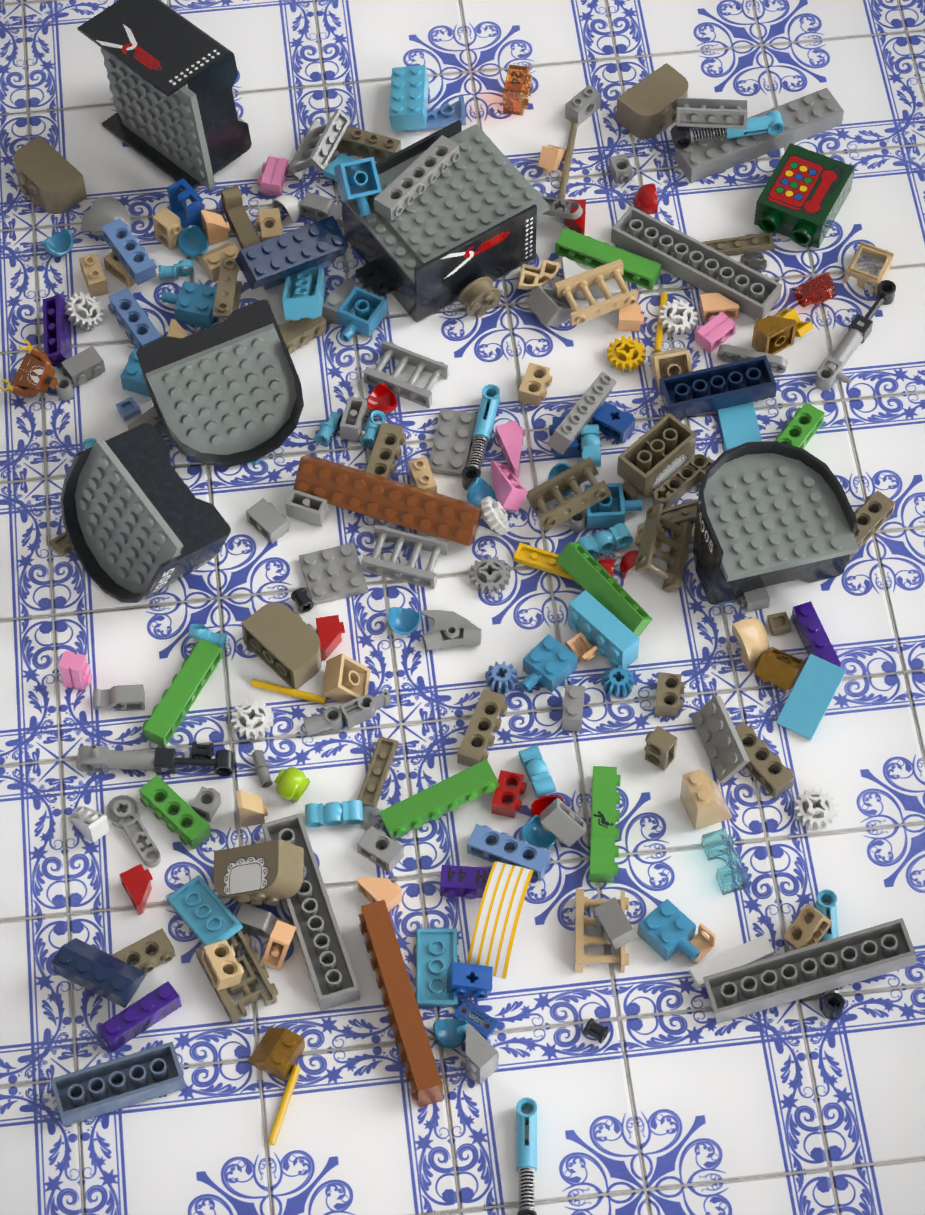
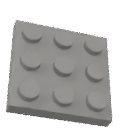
(333, 574)

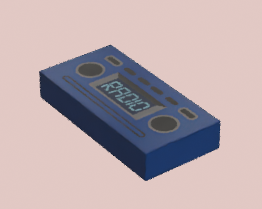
(476, 1018)

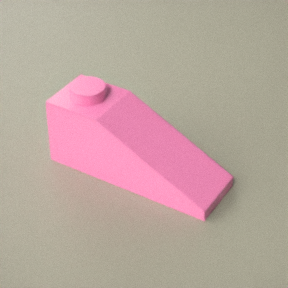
(510, 441)
(507, 487)

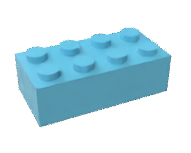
(409, 98)
(304, 294)
(604, 630)

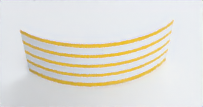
(499, 917)

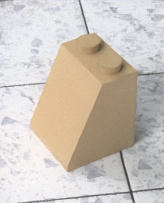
(703, 800)

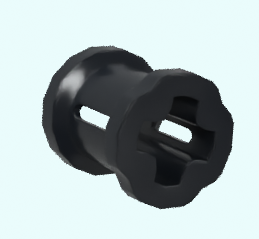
(302, 600)
(202, 750)
(596, 1030)

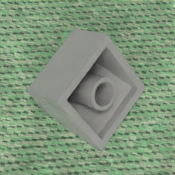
(547, 306)
(480, 1056)

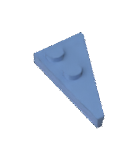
(445, 115)

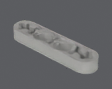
(733, 354)

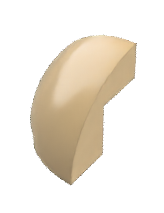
(533, 276)
(753, 639)

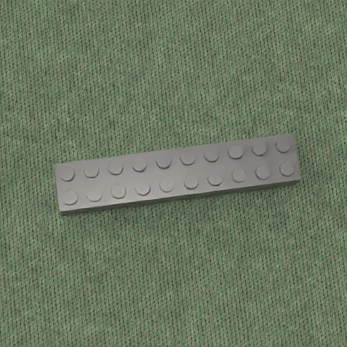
(801, 119)
(696, 262)
(315, 922)
(810, 970)

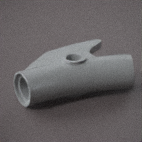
(449, 630)

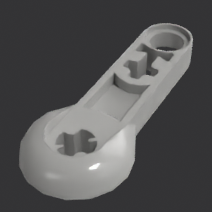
(556, 210)
(132, 826)

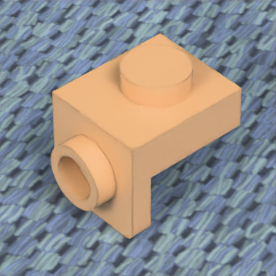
(581, 647)

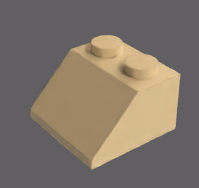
(211, 260)
(670, 363)
(345, 679)

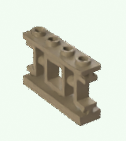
(252, 968)

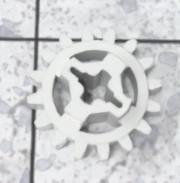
(84, 310)
(678, 317)
(495, 515)
(254, 721)
(815, 808)

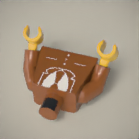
(33, 374)

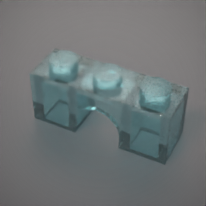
(720, 846)

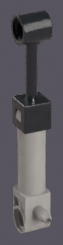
(857, 333)
(162, 760)

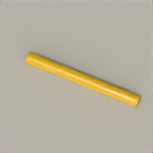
(659, 331)
(288, 691)
(283, 1105)

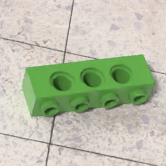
(796, 432)
(158, 789)

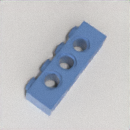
(129, 251)
(133, 318)
(482, 835)

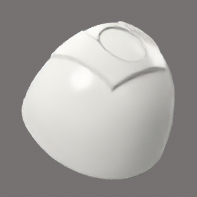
(291, 204)

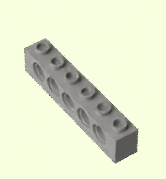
(416, 178)
(582, 413)

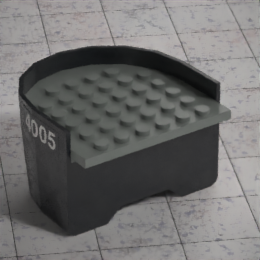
(225, 389)
(136, 517)
(768, 520)

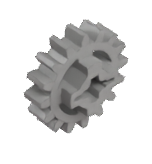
(489, 575)

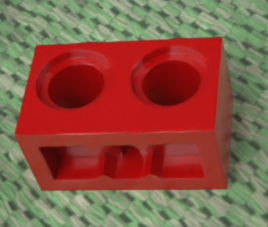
(507, 794)

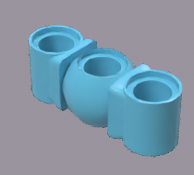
(591, 443)
(606, 541)
(537, 771)
(333, 813)

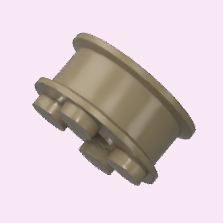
(479, 296)

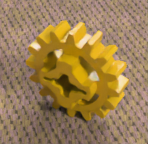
(626, 353)

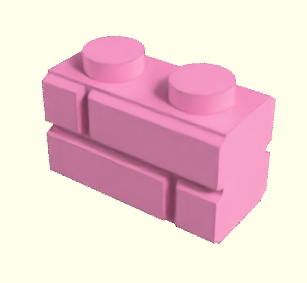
(273, 176)
(715, 332)
(75, 670)

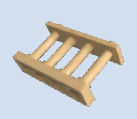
(596, 277)
(582, 939)

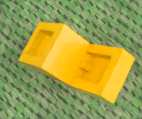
(802, 326)

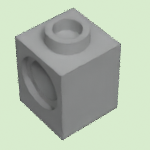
(620, 168)
(206, 811)

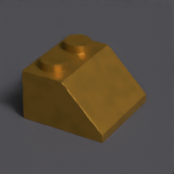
(773, 334)
(779, 668)
(278, 1052)

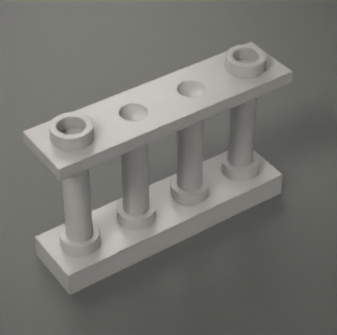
(712, 113)
(318, 145)
(401, 388)
(400, 572)

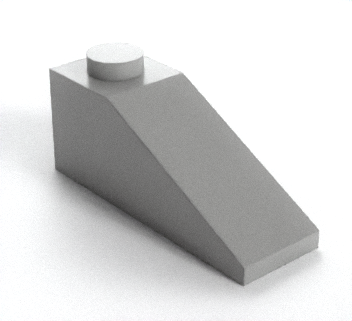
(337, 298)

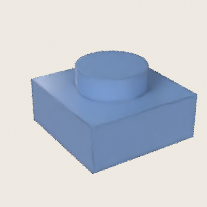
(128, 408)

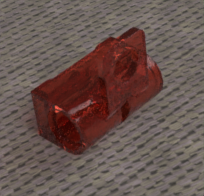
(815, 290)

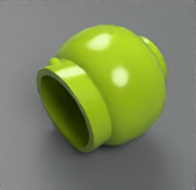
(291, 784)

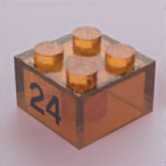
(517, 90)

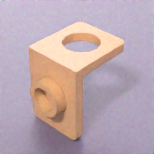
(703, 942)

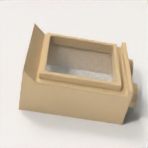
(869, 265)

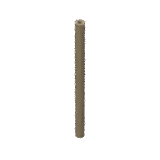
(567, 162)

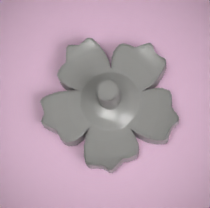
(370, 817)

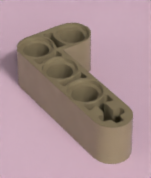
(238, 217)
(668, 496)

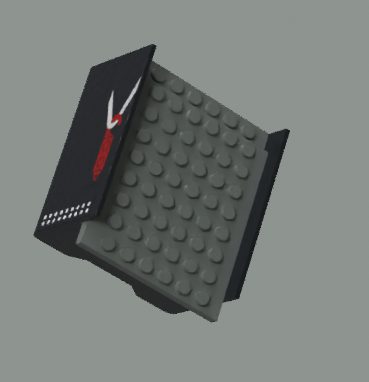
(169, 90)
(462, 228)

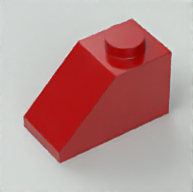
(577, 224)
(329, 633)
(137, 886)

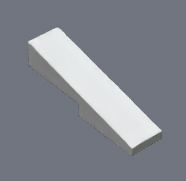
(744, 954)

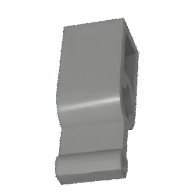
(320, 207)
(120, 698)
(363, 708)
(257, 920)

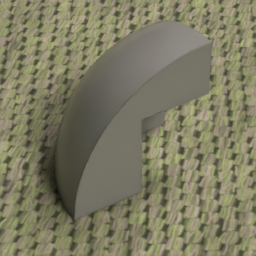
(103, 212)

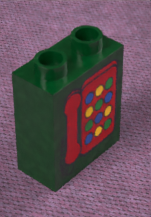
(803, 196)

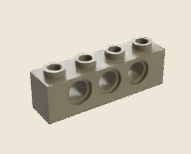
(367, 144)
(387, 435)
(882, 507)
(488, 702)
(774, 783)
(138, 951)

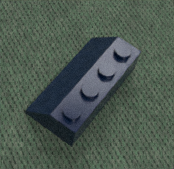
(98, 971)

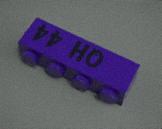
(56, 330)
(813, 633)
(463, 881)
(140, 1016)

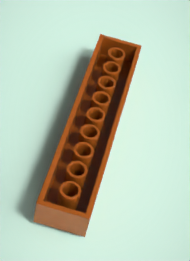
(389, 500)
(400, 1004)

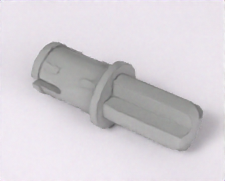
(262, 768)

